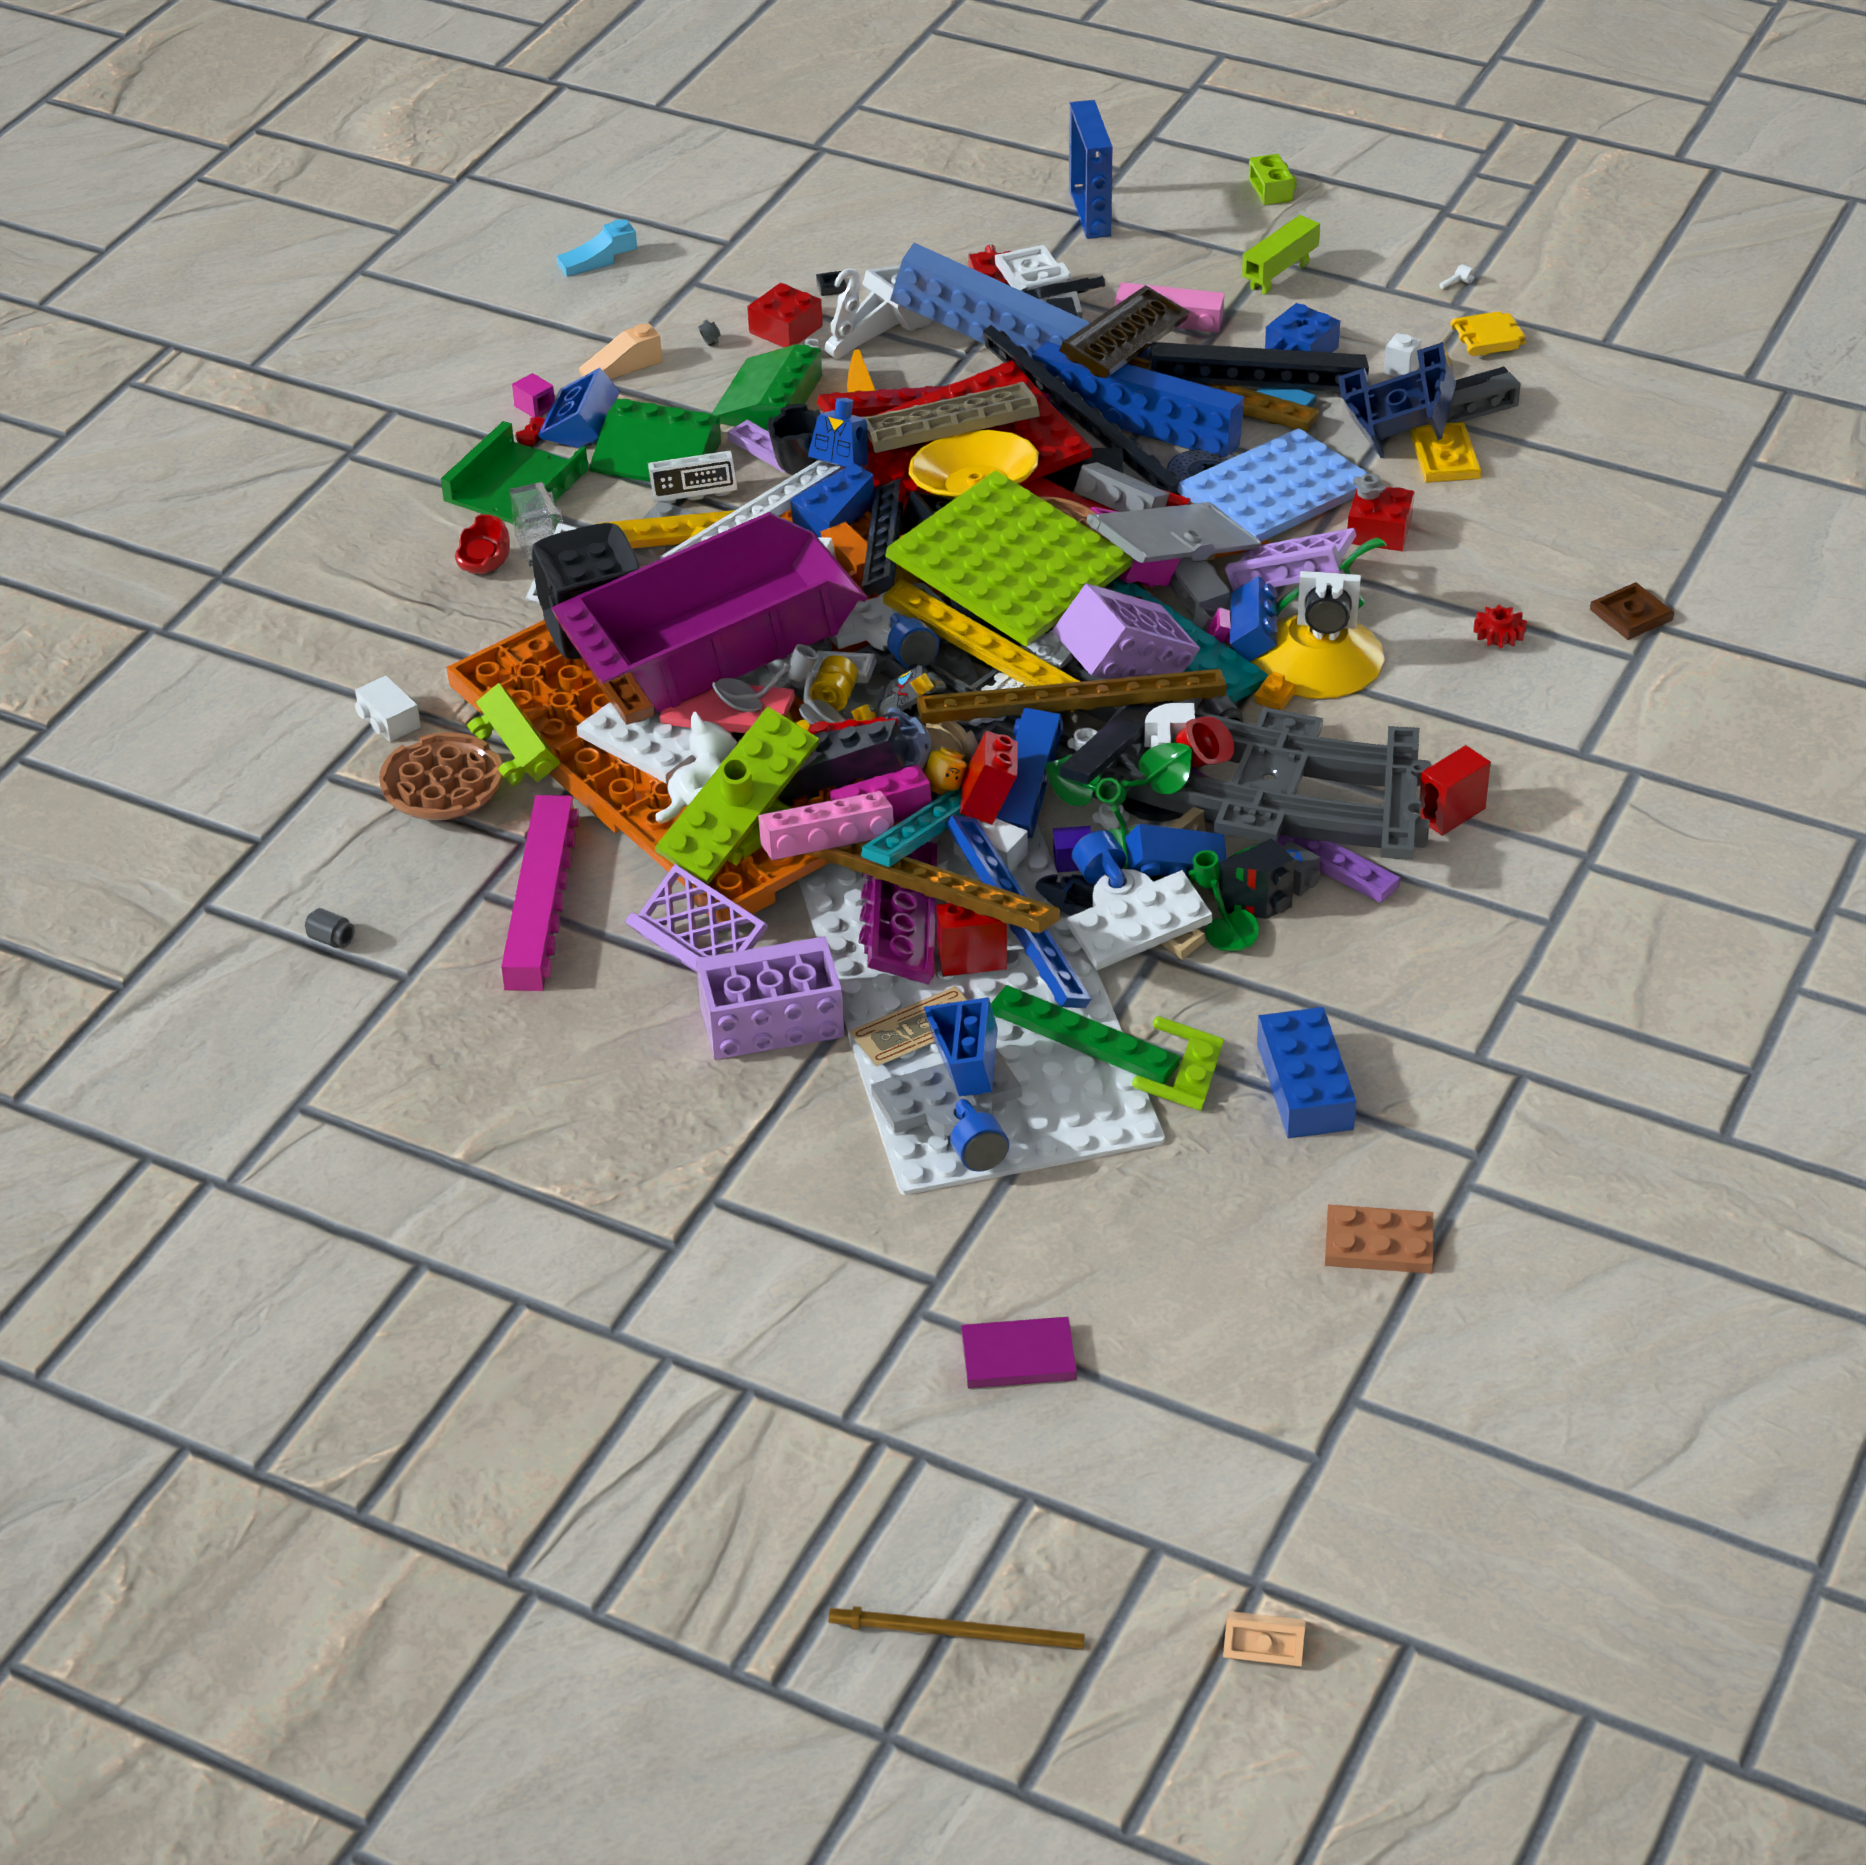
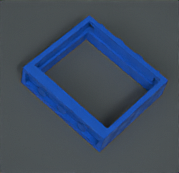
(1094, 196)

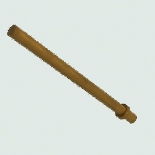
(955, 1628)

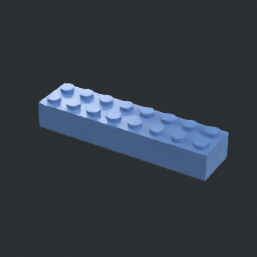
(973, 301)

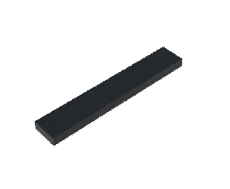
(1108, 743)

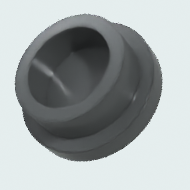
(709, 332)

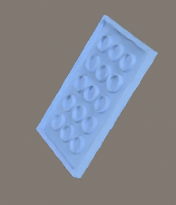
(1276, 484)

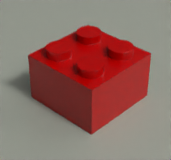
(785, 315)
(1383, 517)

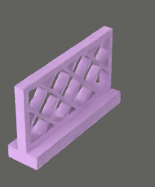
(1284, 560)
(676, 943)

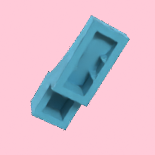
(600, 250)

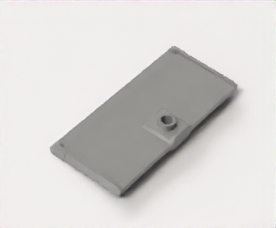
(1173, 532)

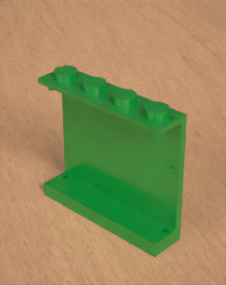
(499, 464)

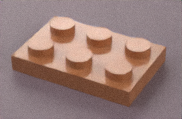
(1379, 1239)

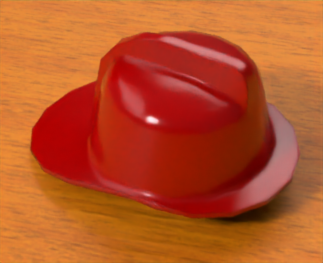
(1208, 739)

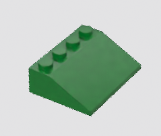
(770, 383)
(649, 433)

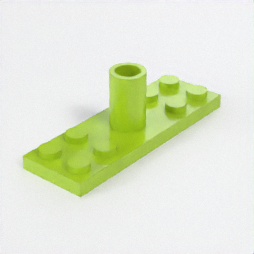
(736, 795)

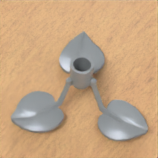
(794, 671)

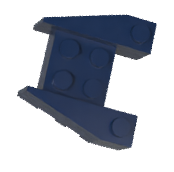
(1403, 400)

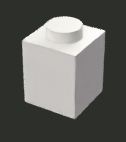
(1401, 355)

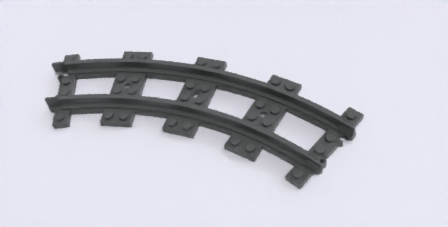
(1278, 746)

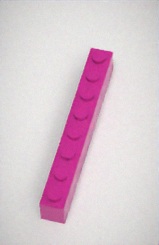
(540, 893)

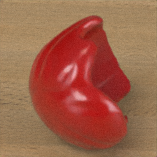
(483, 545)

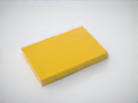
(1446, 458)

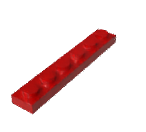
(873, 402)

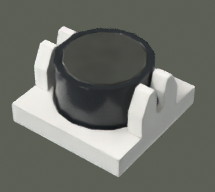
(1328, 602)

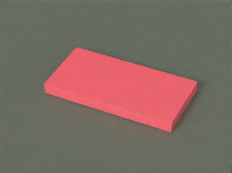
(714, 709)

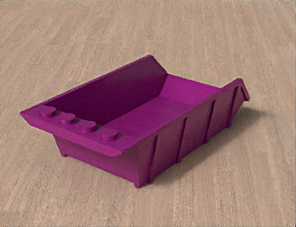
(712, 610)

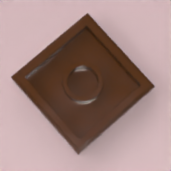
(1631, 611)

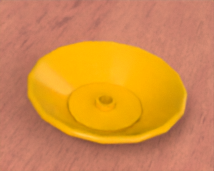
(962, 460)
(1323, 665)

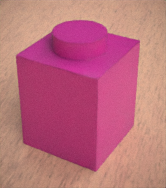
(533, 395)

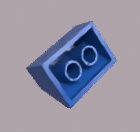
(580, 410)

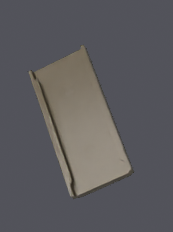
(951, 417)

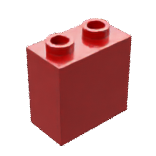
(989, 777)
(1454, 789)
(969, 941)

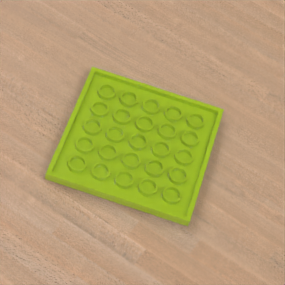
(1008, 557)

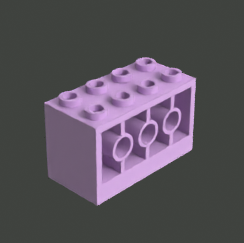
(1123, 635)
(770, 997)

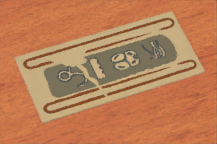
(901, 1030)

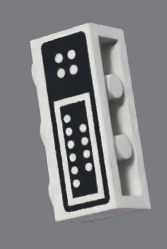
(692, 477)

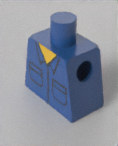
(840, 436)

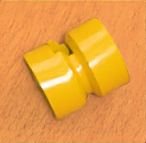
(834, 681)

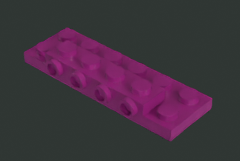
(900, 925)

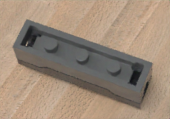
(1483, 395)

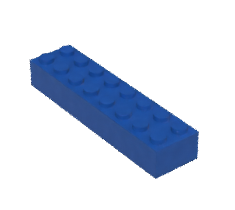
(1154, 403)

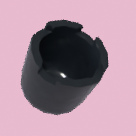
(792, 436)

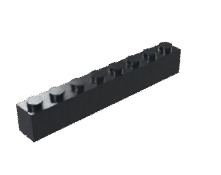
(1254, 366)

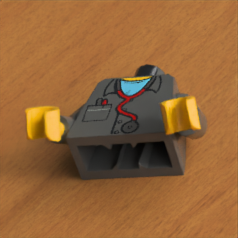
(903, 693)

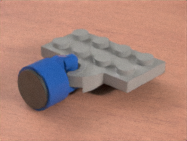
(932, 1100)

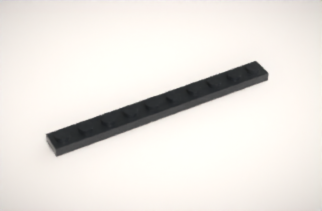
(1075, 407)

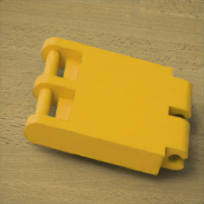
(1489, 333)

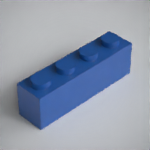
(1038, 742)

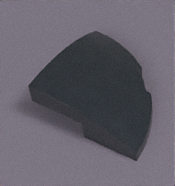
(1069, 895)

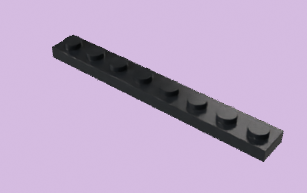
(883, 531)

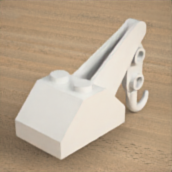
(861, 322)

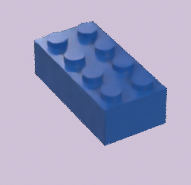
(1306, 1072)

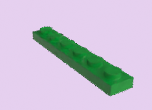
(1085, 1035)

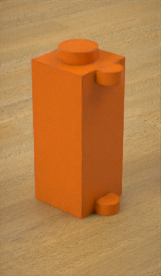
(849, 550)

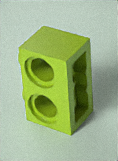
(1271, 179)

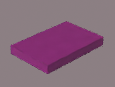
(1018, 1352)

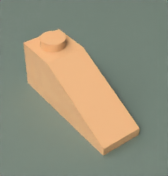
(627, 353)

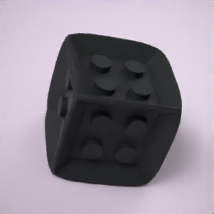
(575, 564)

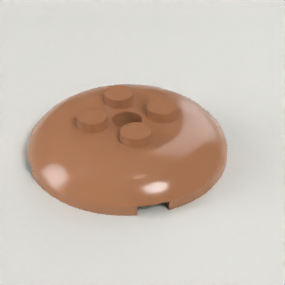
(441, 776)

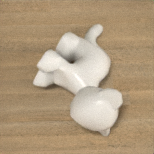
(710, 747)

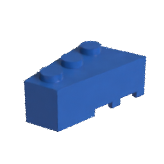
(967, 1042)

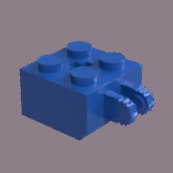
(1303, 330)

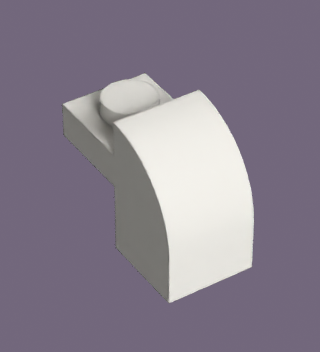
(1166, 721)

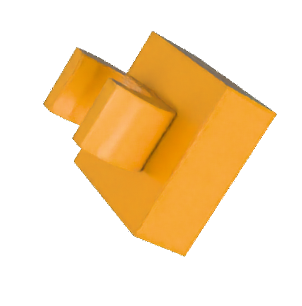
(1275, 692)

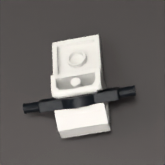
(1039, 275)

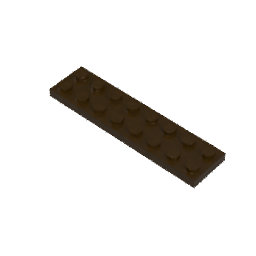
(1123, 332)

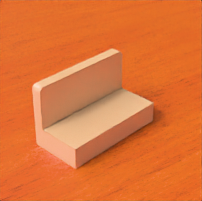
(1264, 1638)

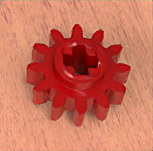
(1500, 626)

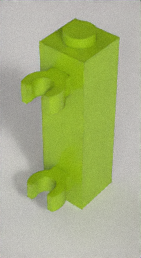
(1280, 251)
(518, 734)

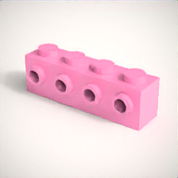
(825, 825)

